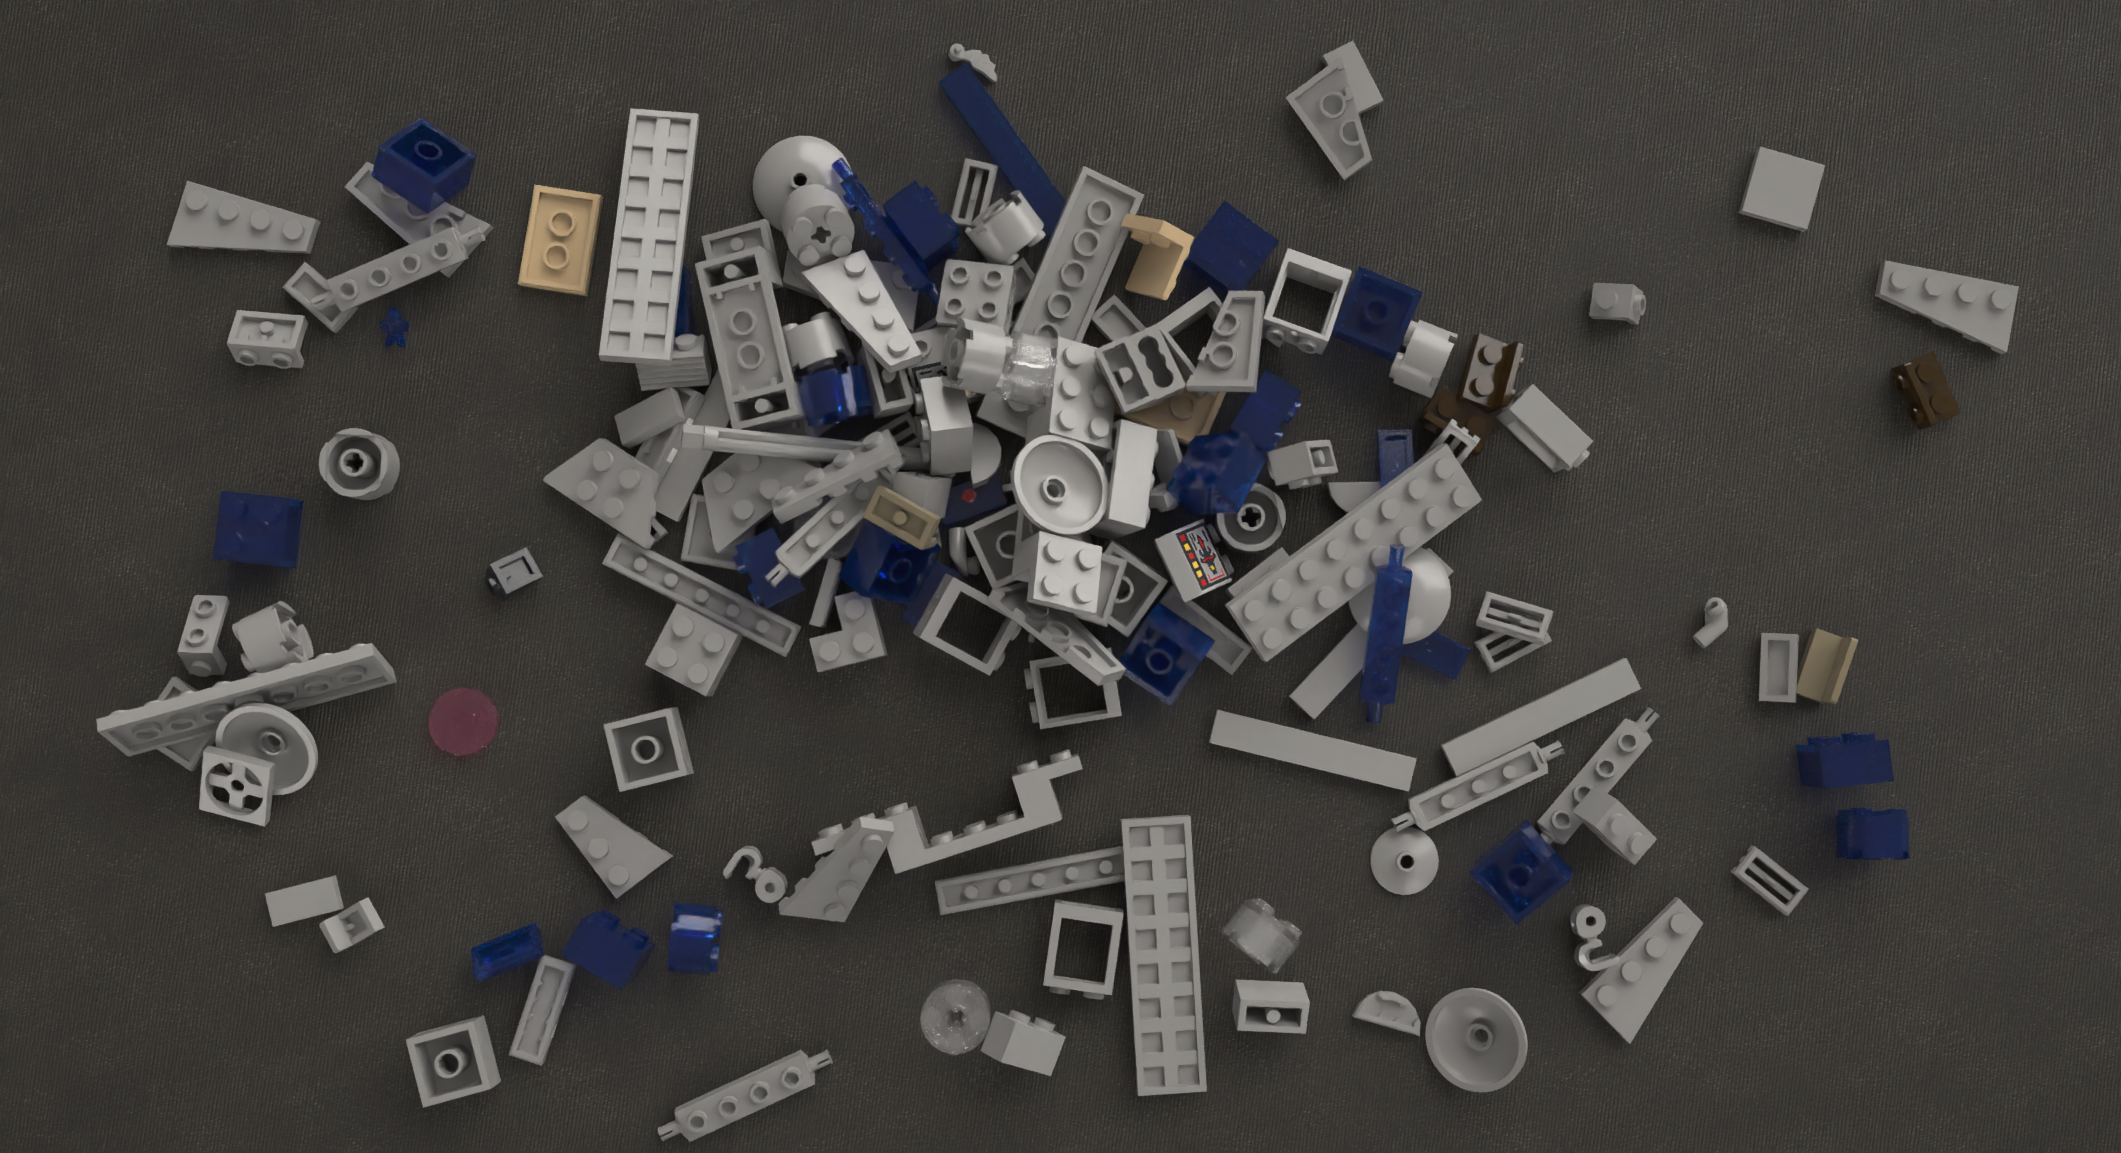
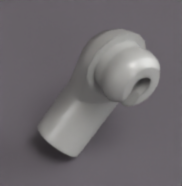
(958, 553)
(1715, 622)

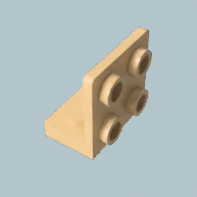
(1160, 257)

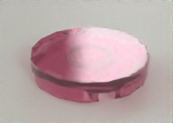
(463, 721)

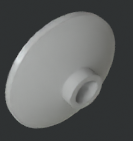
(1386, 859)

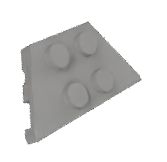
(611, 488)
(742, 491)

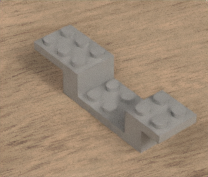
(748, 331)
(1065, 569)
(909, 844)

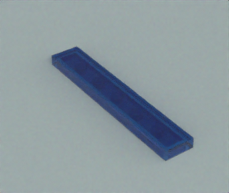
(1003, 145)

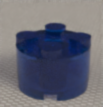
(835, 395)
(1872, 834)
(692, 938)

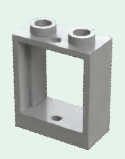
(1313, 273)
(1184, 316)
(1545, 430)
(937, 612)
(1038, 708)
(1087, 913)

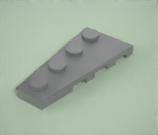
(406, 218)
(890, 275)
(1965, 304)
(834, 479)
(1060, 633)
(842, 874)

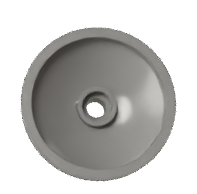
(785, 162)
(1073, 478)
(1427, 601)
(274, 736)
(1461, 1051)

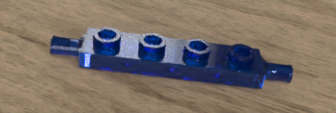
(880, 226)
(1385, 634)

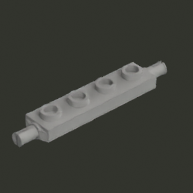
(397, 269)
(829, 526)
(1601, 771)
(1477, 786)
(745, 1095)

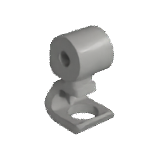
(770, 882)
(1588, 923)

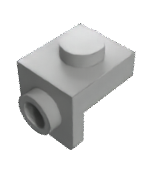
(1617, 302)
(351, 925)

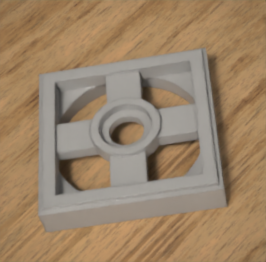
(235, 808)

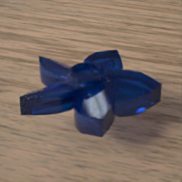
(394, 327)

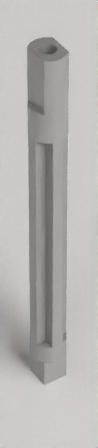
(779, 445)

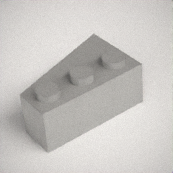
(1129, 479)

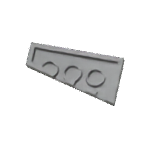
(227, 221)
(865, 307)
(1645, 965)

